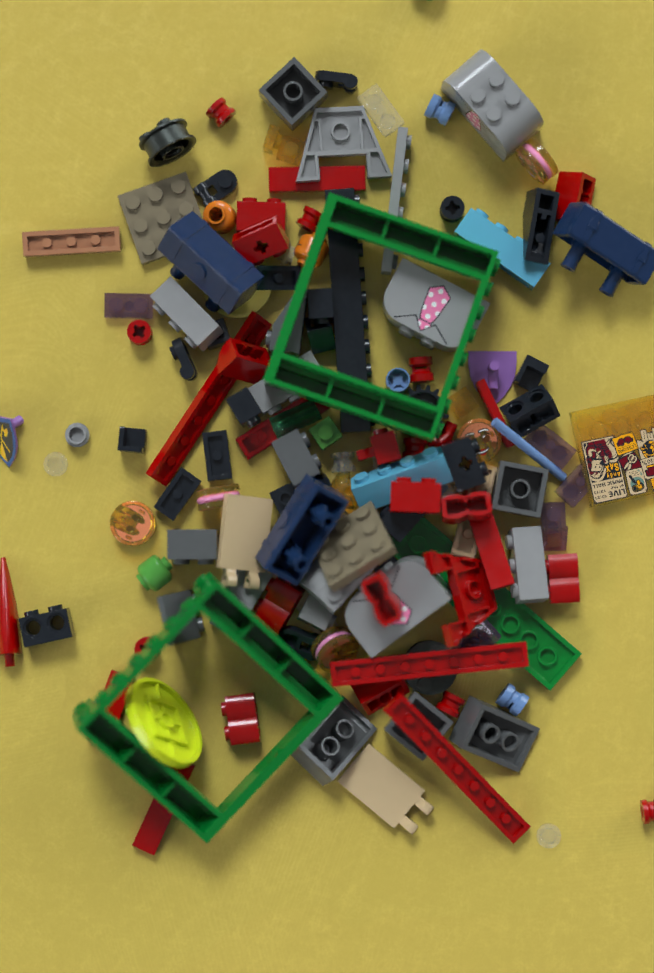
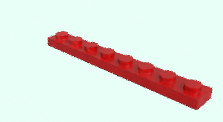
(202, 408)
(429, 664)
(456, 767)

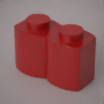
(472, 507)
(563, 578)
(279, 603)
(386, 604)
(242, 719)

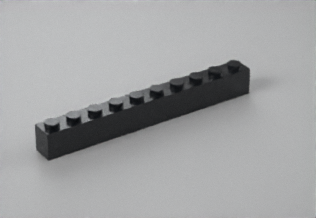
(347, 311)

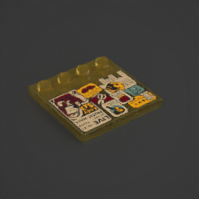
(616, 449)

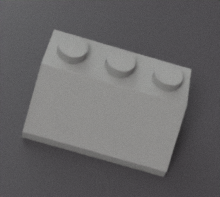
(317, 586)

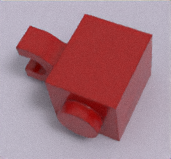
(383, 447)

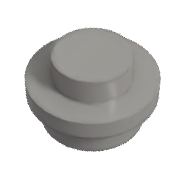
(77, 435)

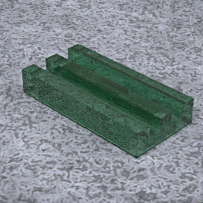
(295, 418)

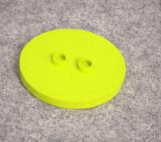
(163, 722)

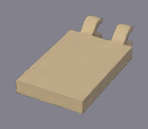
(242, 531)
(384, 788)

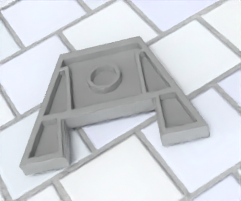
(341, 134)

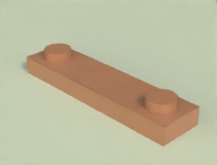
(71, 241)

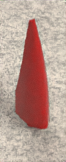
(9, 624)

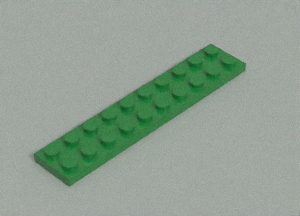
(547, 650)

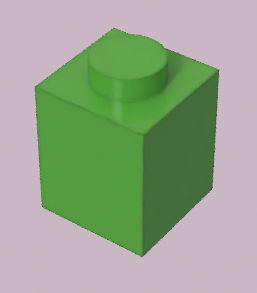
(325, 433)

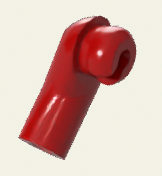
(446, 435)

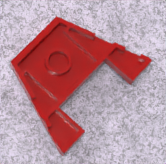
(470, 593)

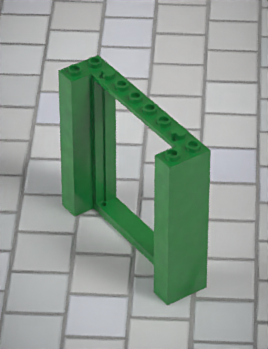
(355, 395)
(261, 645)

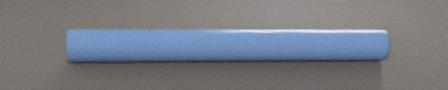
(528, 449)

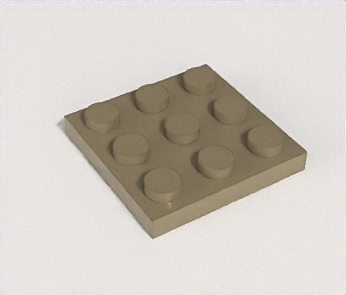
(154, 209)
(355, 546)

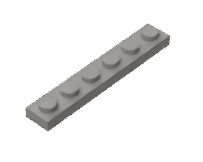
(397, 190)

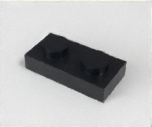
(278, 277)
(217, 455)
(177, 494)

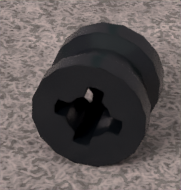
(452, 214)

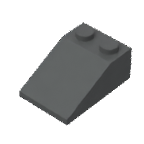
(294, 344)
(170, 606)
(493, 734)
(334, 742)

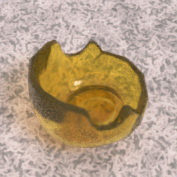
(342, 483)

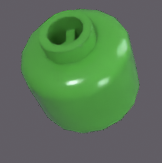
(154, 573)

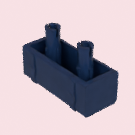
(606, 244)
(209, 263)
(301, 529)

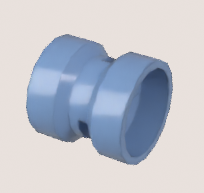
(440, 109)
(397, 377)
(512, 699)

